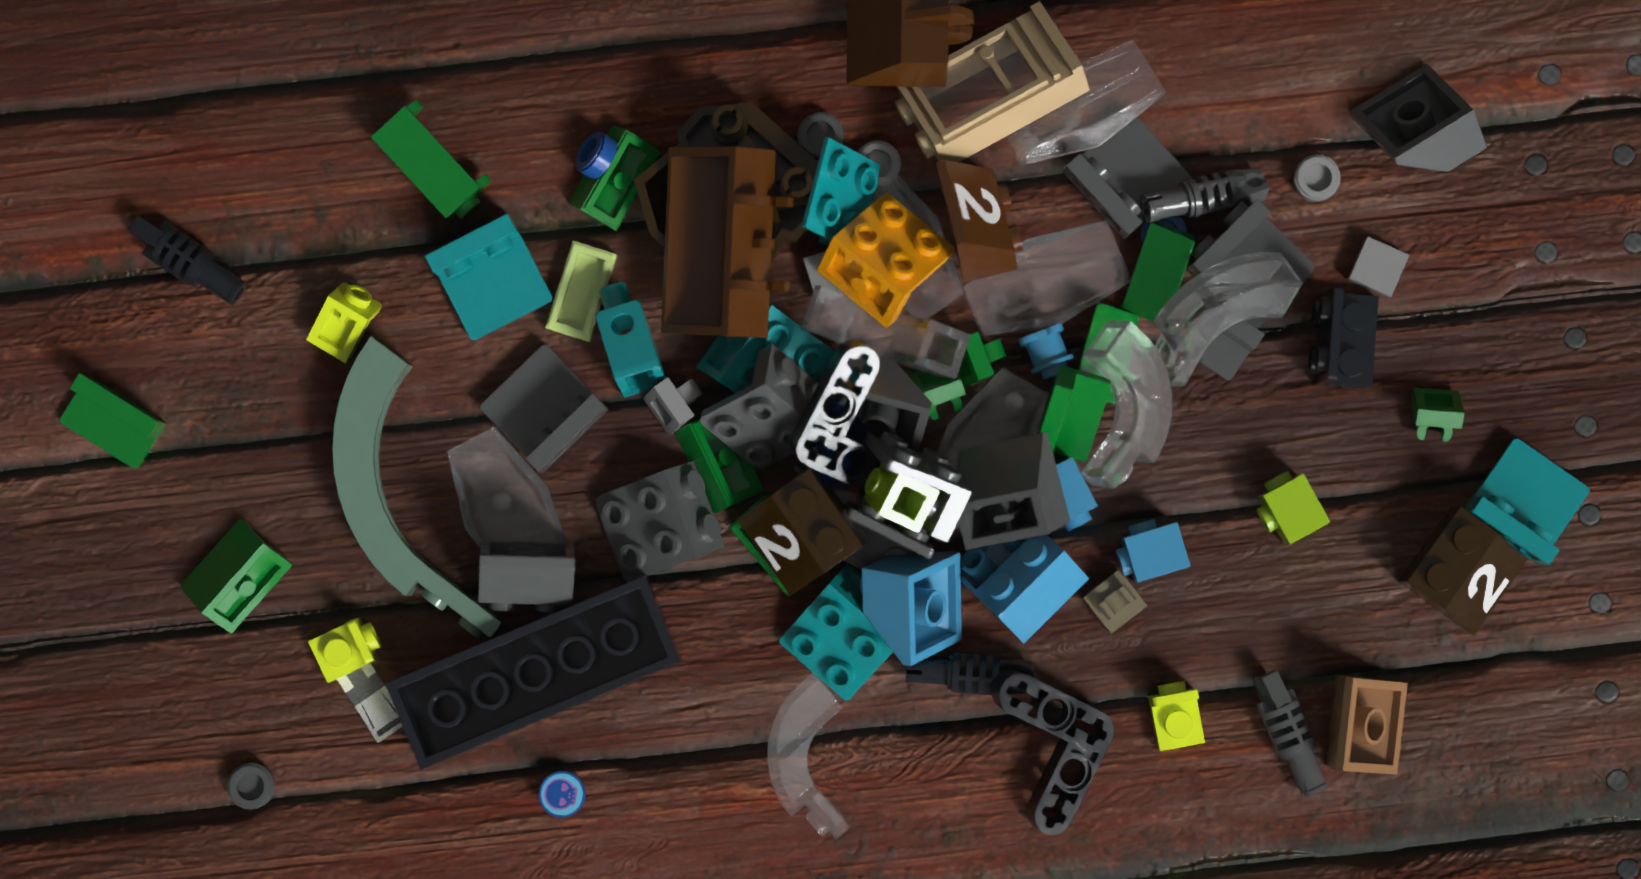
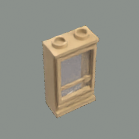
(995, 88)

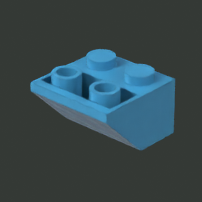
(1021, 581)

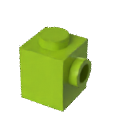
(899, 497)
(1291, 508)

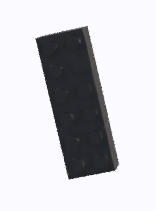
(533, 672)

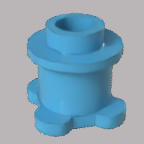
(1046, 351)

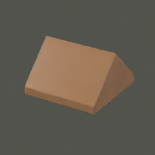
(1366, 725)

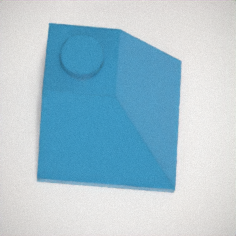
(914, 603)

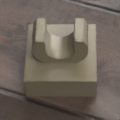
(1114, 601)

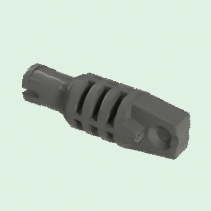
(1206, 195)
(1289, 731)

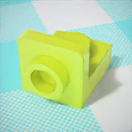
(343, 321)
(346, 649)
(1176, 716)

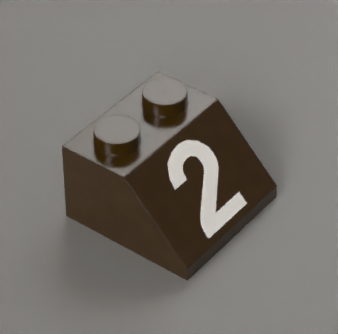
(802, 531)
(1463, 569)

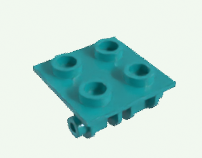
(839, 190)

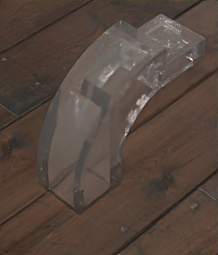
(1217, 299)
(908, 341)
(1141, 402)
(791, 733)

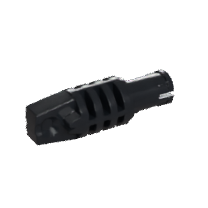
(186, 259)
(967, 672)

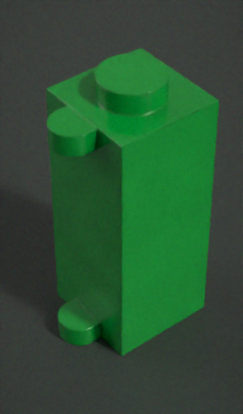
(430, 164)

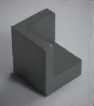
(1230, 349)

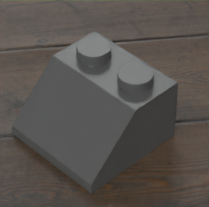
(526, 574)

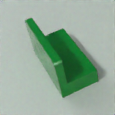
(1074, 411)
(111, 421)
(235, 576)

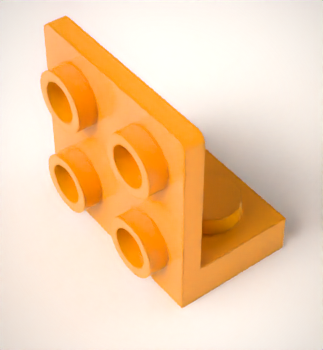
(883, 258)

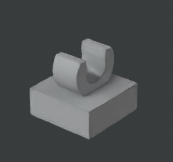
(672, 404)

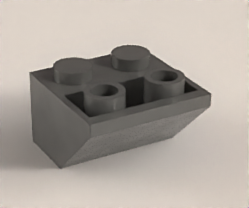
(1012, 491)

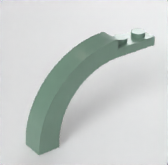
(359, 486)

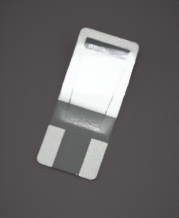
(371, 701)

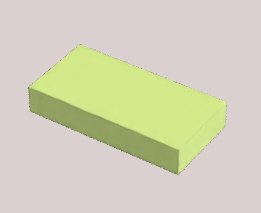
(578, 291)

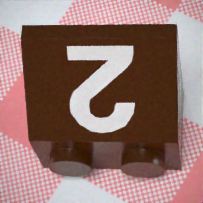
(978, 219)

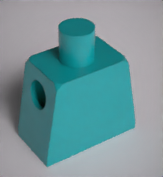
(634, 354)

